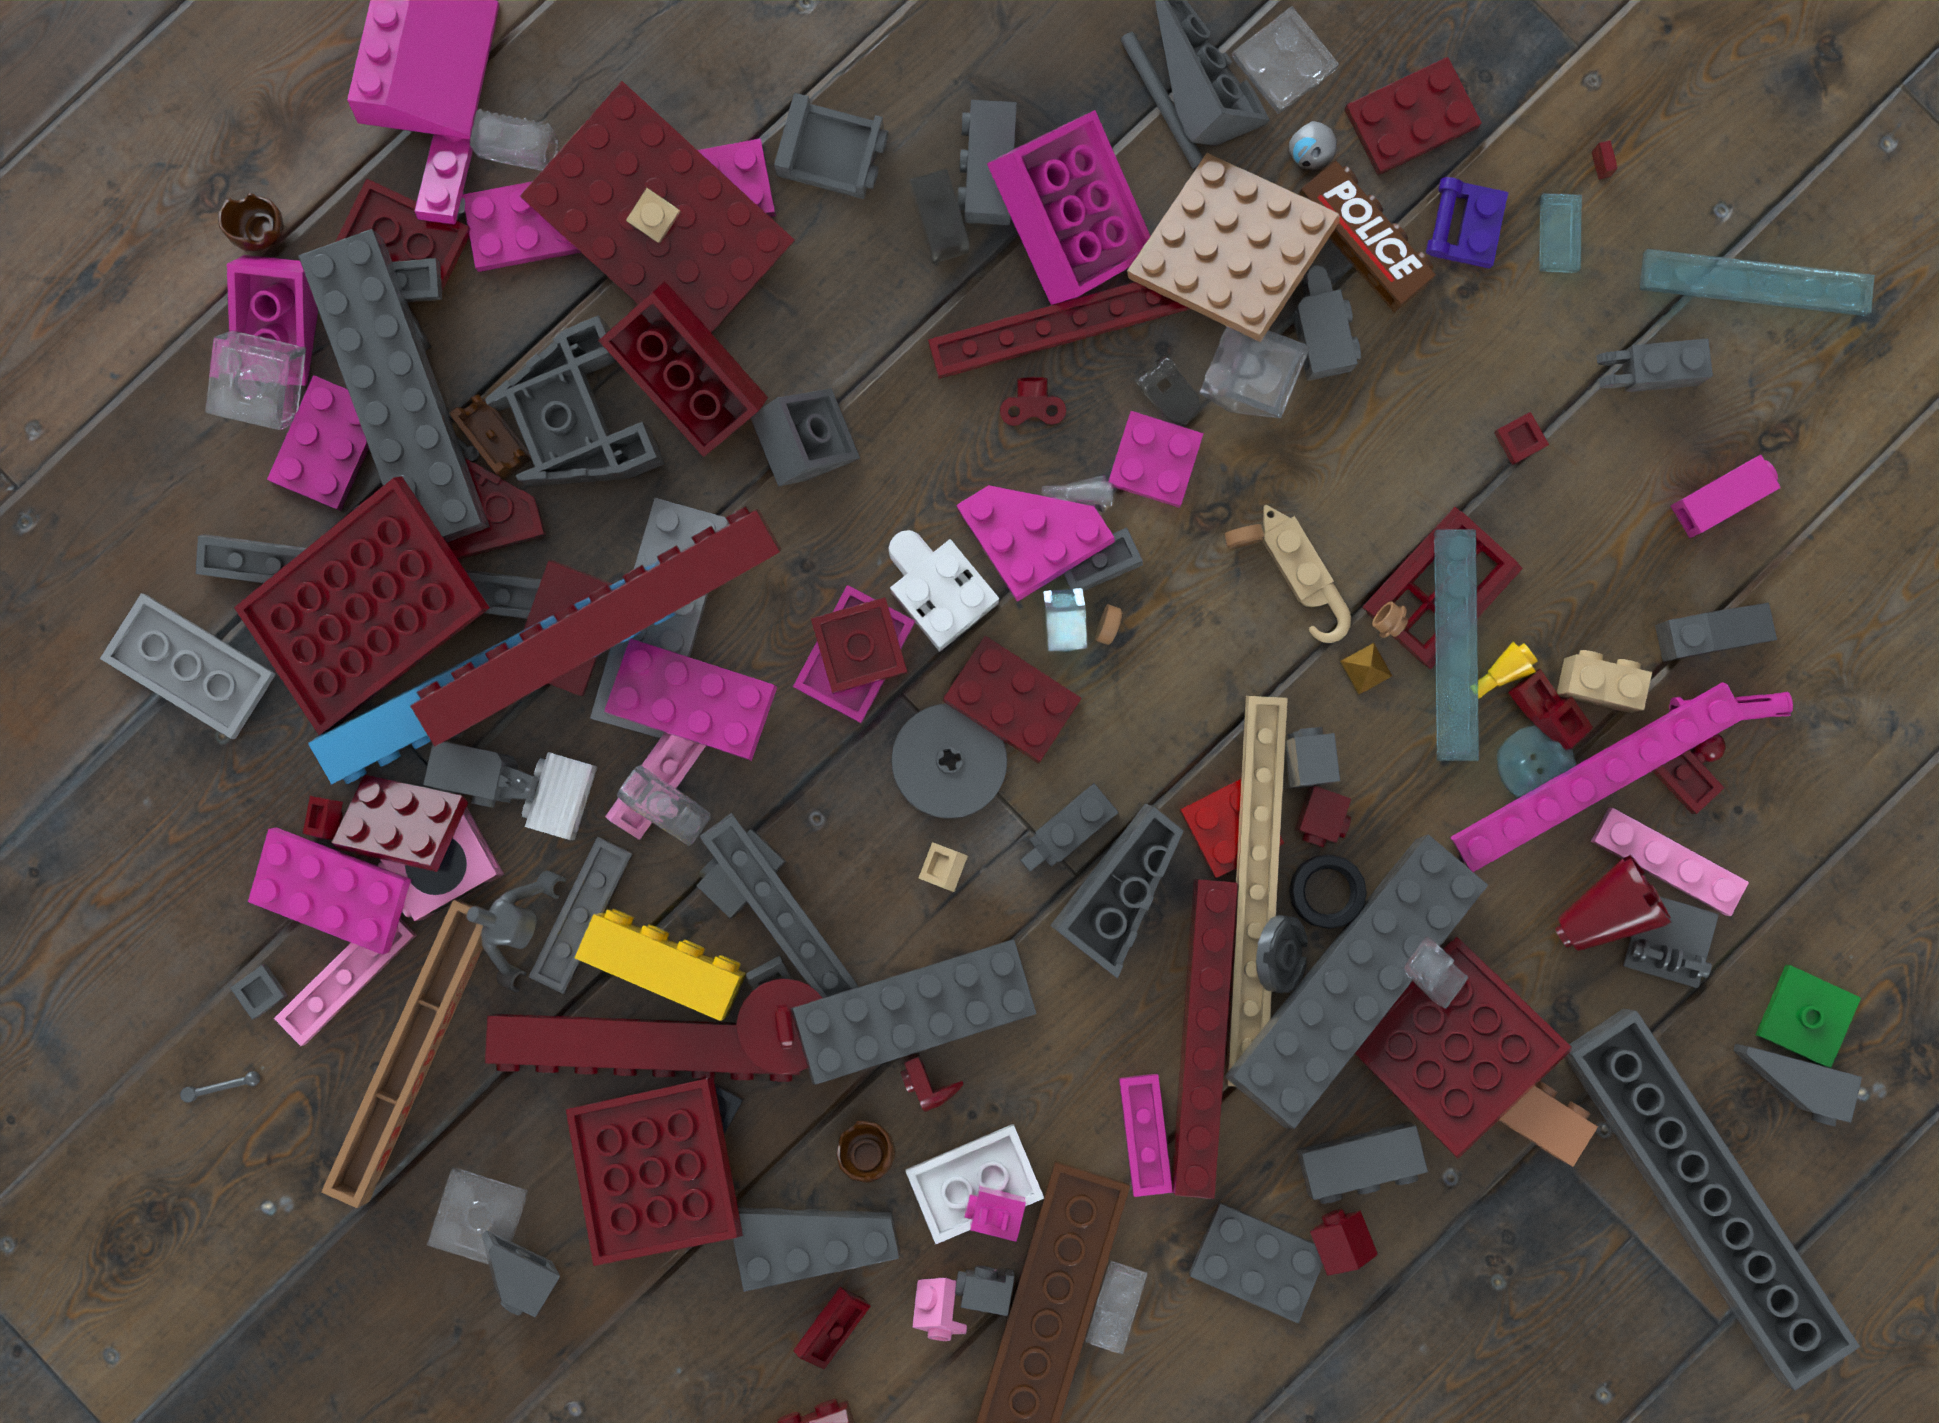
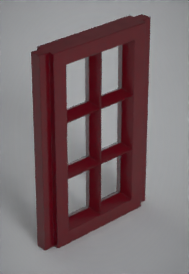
(1415, 565)

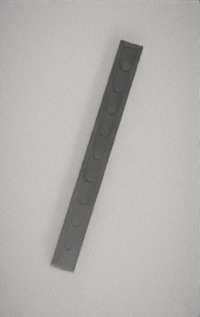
(261, 560)

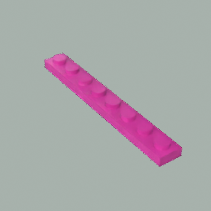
(1598, 777)

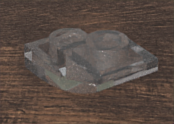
(1435, 973)
(1116, 1307)

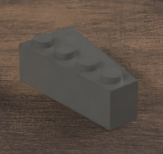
(1115, 896)
(809, 1242)

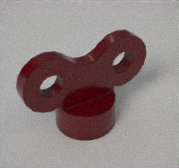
(1032, 402)

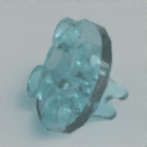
(1520, 772)

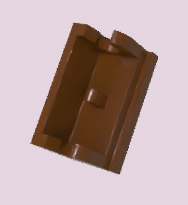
(492, 437)

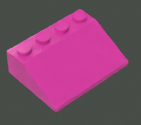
(423, 64)
(1071, 207)

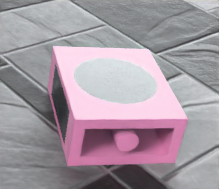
(463, 870)

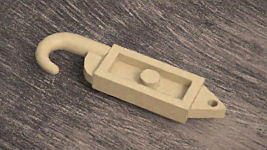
(1304, 571)

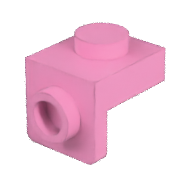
(935, 1309)

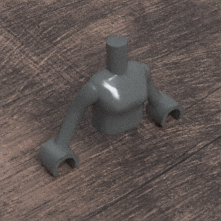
(511, 924)

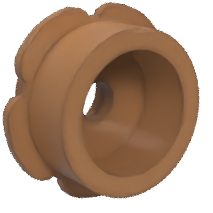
(1390, 620)

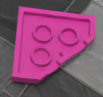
(1033, 535)

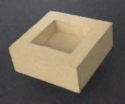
(653, 215)
(943, 867)

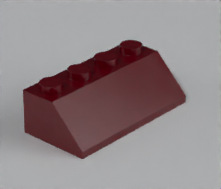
(684, 369)

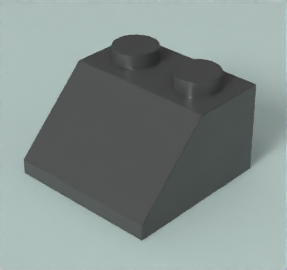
(804, 436)

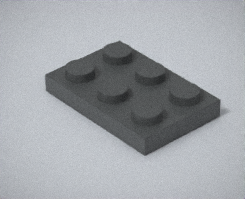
(1257, 1262)

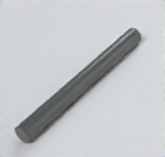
(1161, 98)

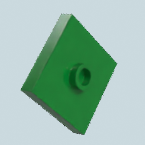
(1808, 1016)

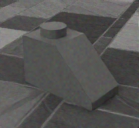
(519, 1275)

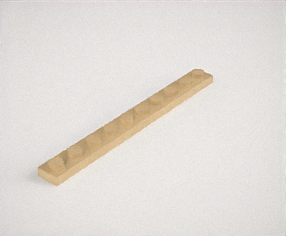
(1256, 866)

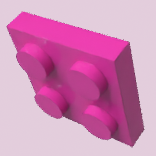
(1155, 459)

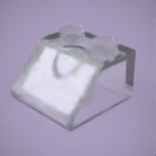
(1253, 374)

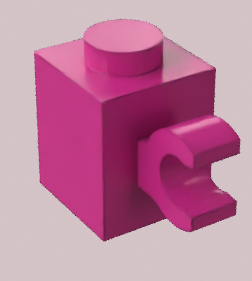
(995, 1213)

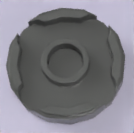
(1280, 954)

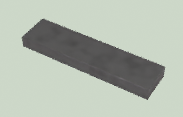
(587, 897)

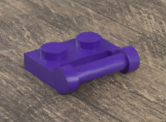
(1478, 227)

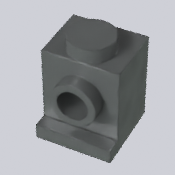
(985, 1289)

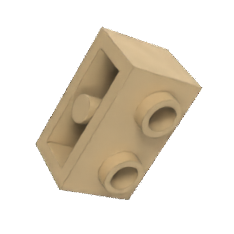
(1604, 683)

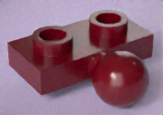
(1690, 778)

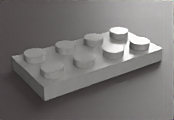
(188, 666)

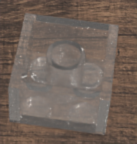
(255, 379)

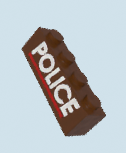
(1368, 237)

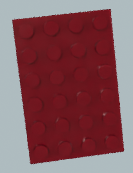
(712, 249)
(361, 606)

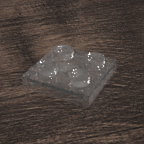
(1285, 60)
(470, 1208)

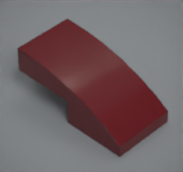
(1555, 717)

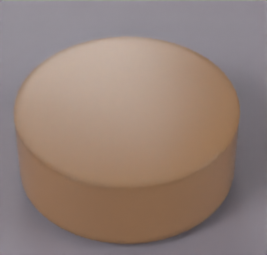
(1244, 536)
(1108, 624)

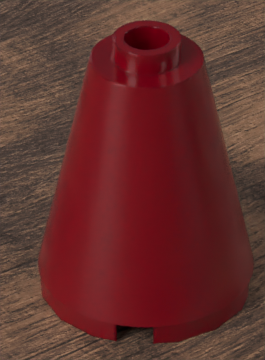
(1613, 909)

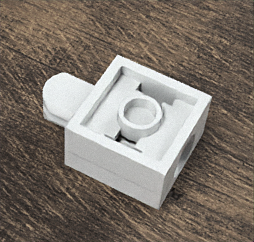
(940, 586)

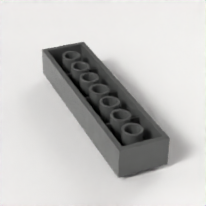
(392, 379)
(1354, 982)

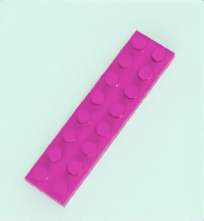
(512, 233)

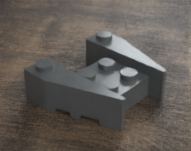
(563, 418)

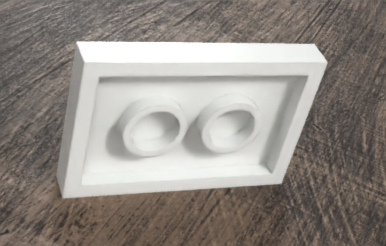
(948, 1179)

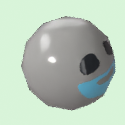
(1313, 146)

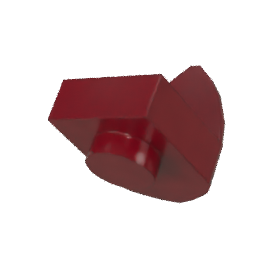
(917, 1080)

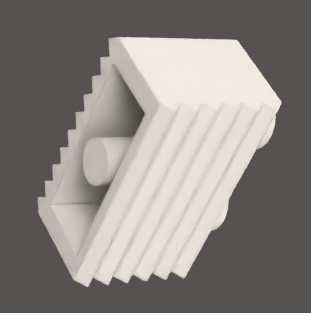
(559, 796)

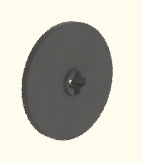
(933, 786)

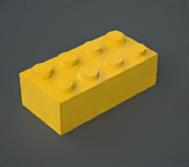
(661, 965)

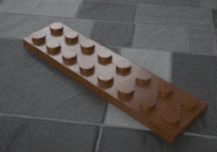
(1054, 1297)

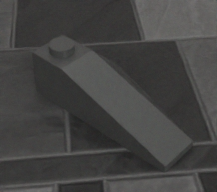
(1203, 87)

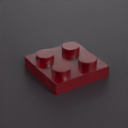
(859, 645)

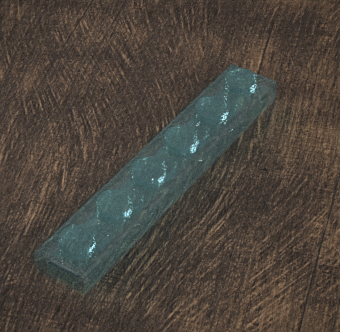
(1757, 282)
(1456, 645)

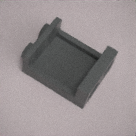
(830, 148)

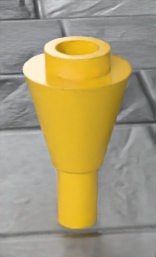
(1510, 666)

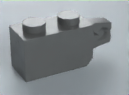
(478, 773)

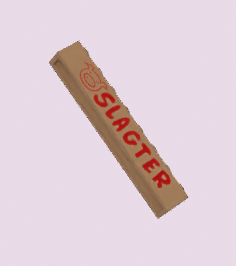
(406, 1058)

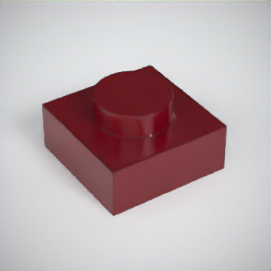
(1521, 438)
(323, 817)

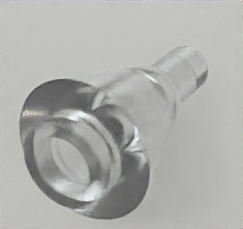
(1090, 492)

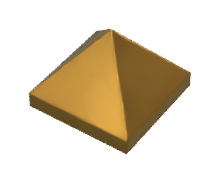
(1366, 668)

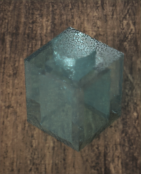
(1065, 620)

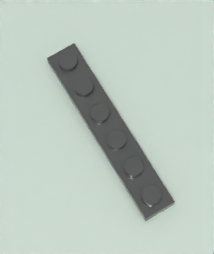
(777, 908)

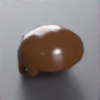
(251, 222)
(865, 1152)

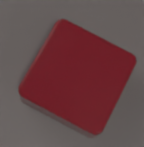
(1604, 160)

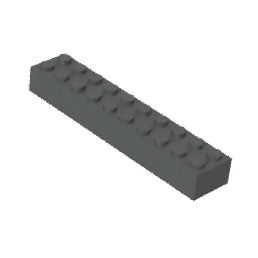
(1710, 1199)

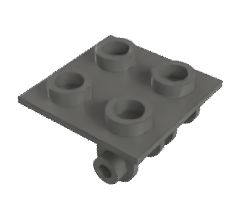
(1677, 949)

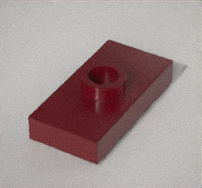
(832, 1328)

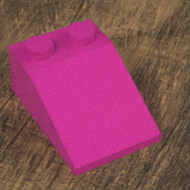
(272, 302)

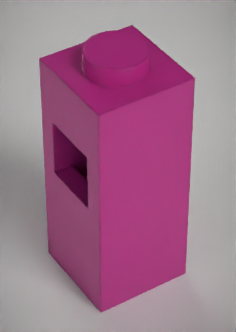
(1726, 496)

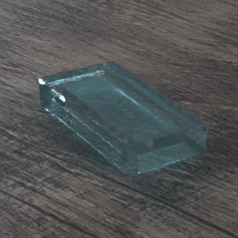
(1560, 233)

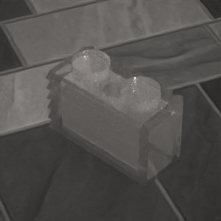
(513, 140)
(663, 805)

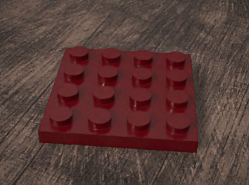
(1462, 1062)
(654, 1172)

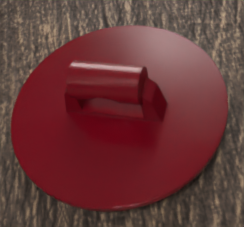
(768, 1027)

